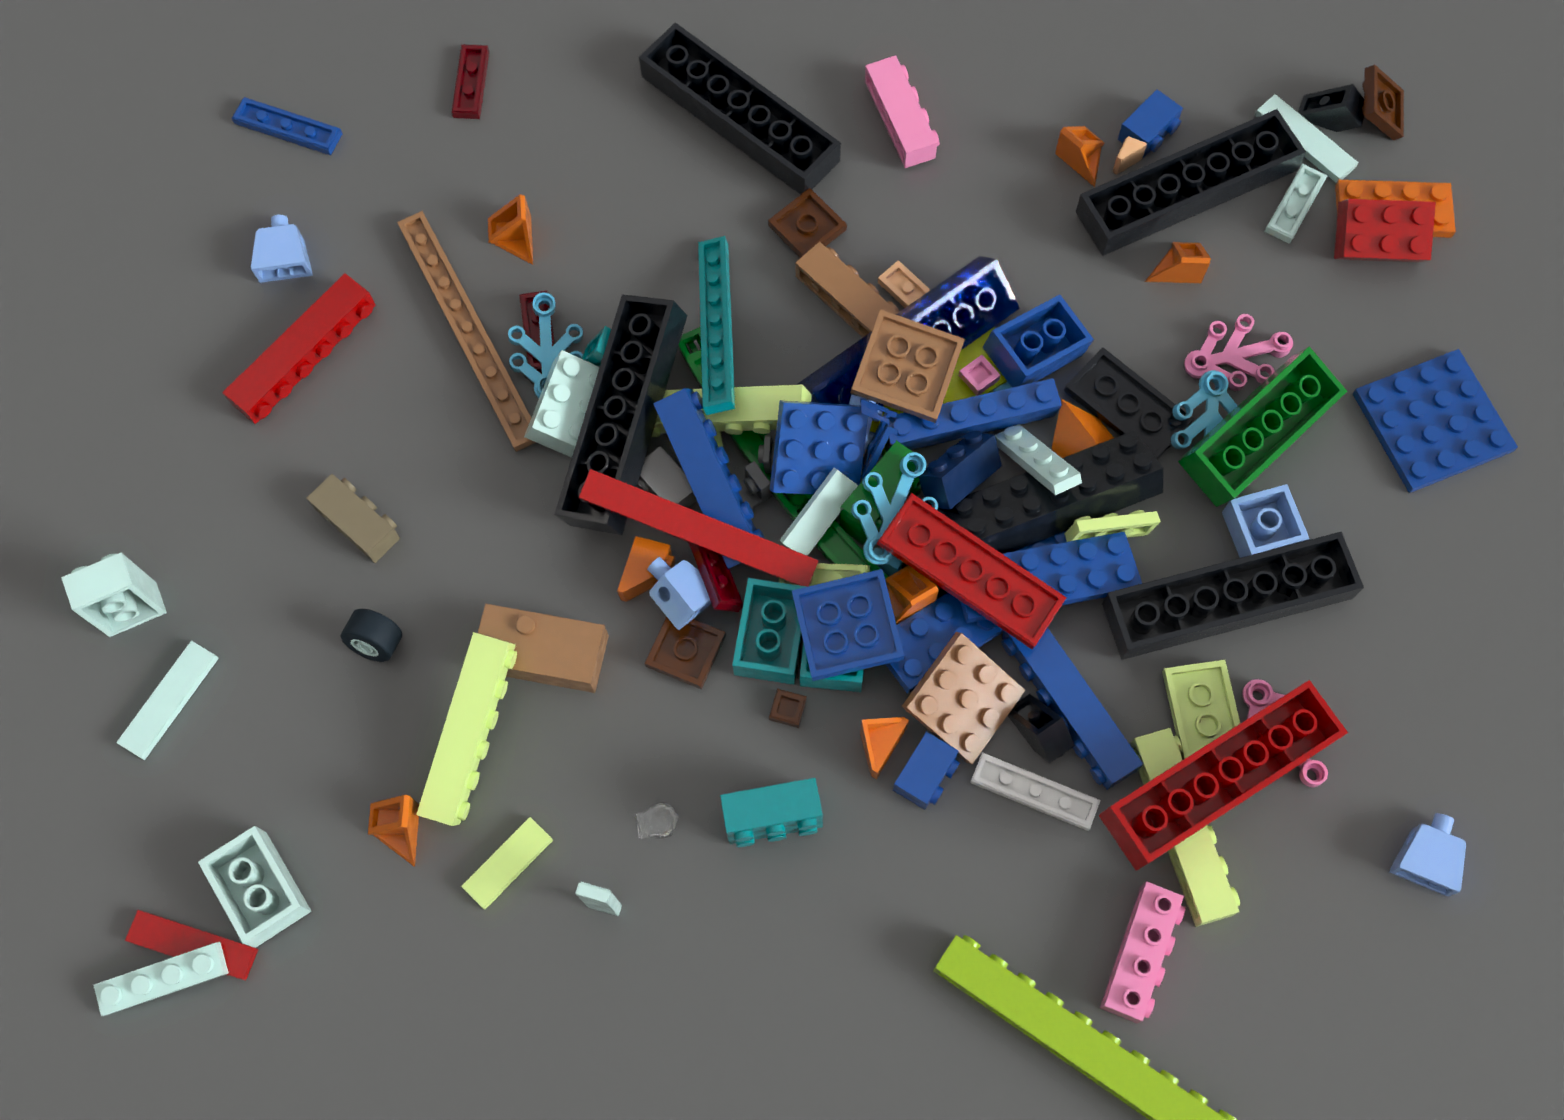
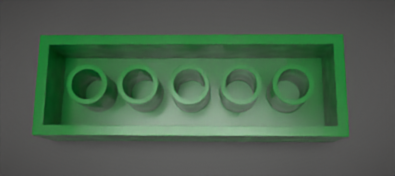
(1262, 427)

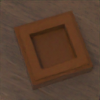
(787, 708)

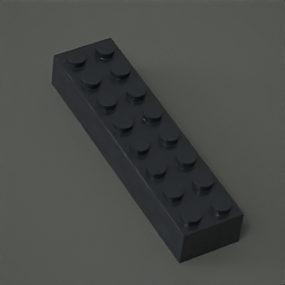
(740, 109)
(1190, 182)
(622, 407)
(1027, 512)
(1231, 595)

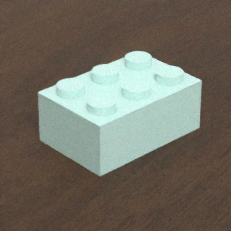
(563, 403)
(113, 594)
(254, 887)

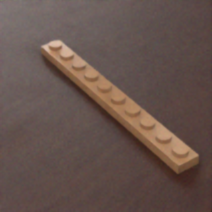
(467, 329)

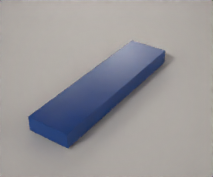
(287, 126)

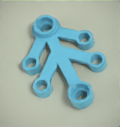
(545, 352)
(1211, 416)
(886, 510)

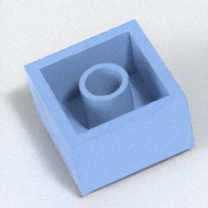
(1264, 521)

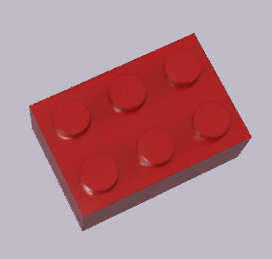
(1384, 230)

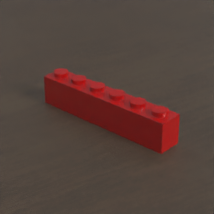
(300, 349)

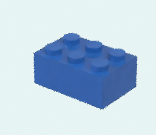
(1038, 342)

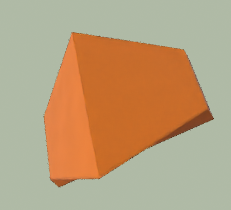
(1080, 151)
(512, 229)
(1182, 264)
(1077, 430)
(909, 593)
(880, 739)
(396, 825)

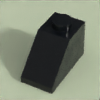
(1334, 108)
(1041, 728)

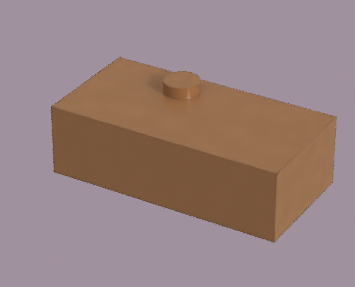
(549, 646)

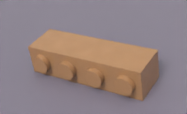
(842, 288)

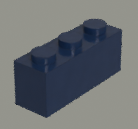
(961, 469)

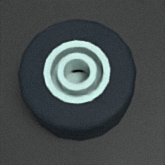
(371, 635)

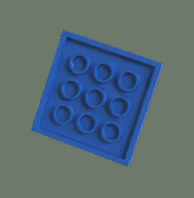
(1434, 420)

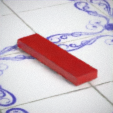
(176, 939)

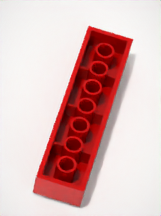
(1222, 775)

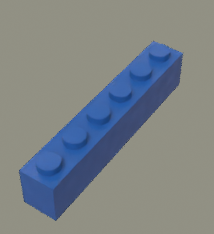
(978, 413)
(704, 462)
(1071, 698)

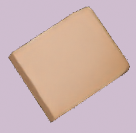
(1129, 154)

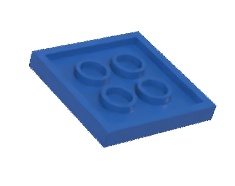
(814, 441)
(847, 625)

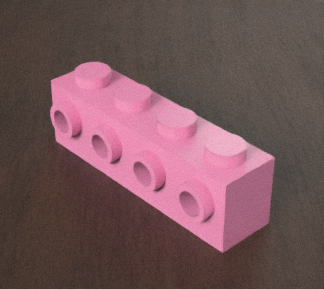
(901, 112)
(1142, 953)

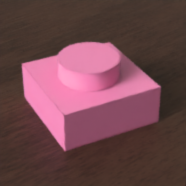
(979, 375)

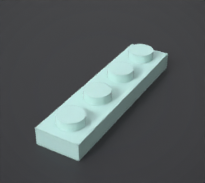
(1038, 459)
(160, 979)

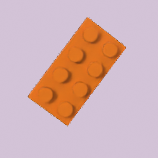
(1405, 191)

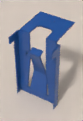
(881, 435)

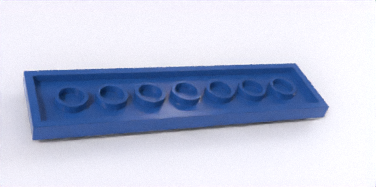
(931, 628)

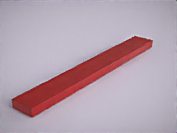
(698, 529)

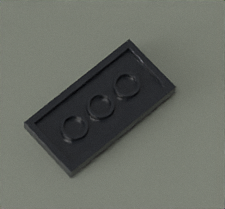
(1126, 401)

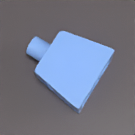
(280, 252)
(678, 591)
(1432, 857)

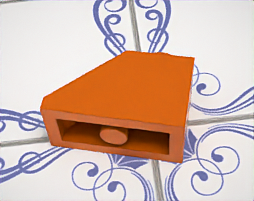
(636, 577)

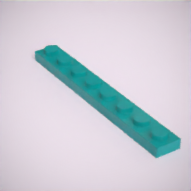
(716, 326)

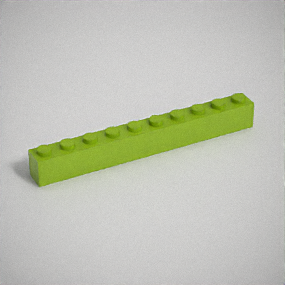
(1070, 1035)

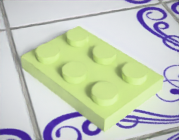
(1200, 703)

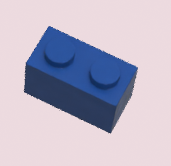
(1152, 121)
(926, 771)

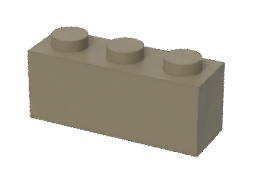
(354, 517)

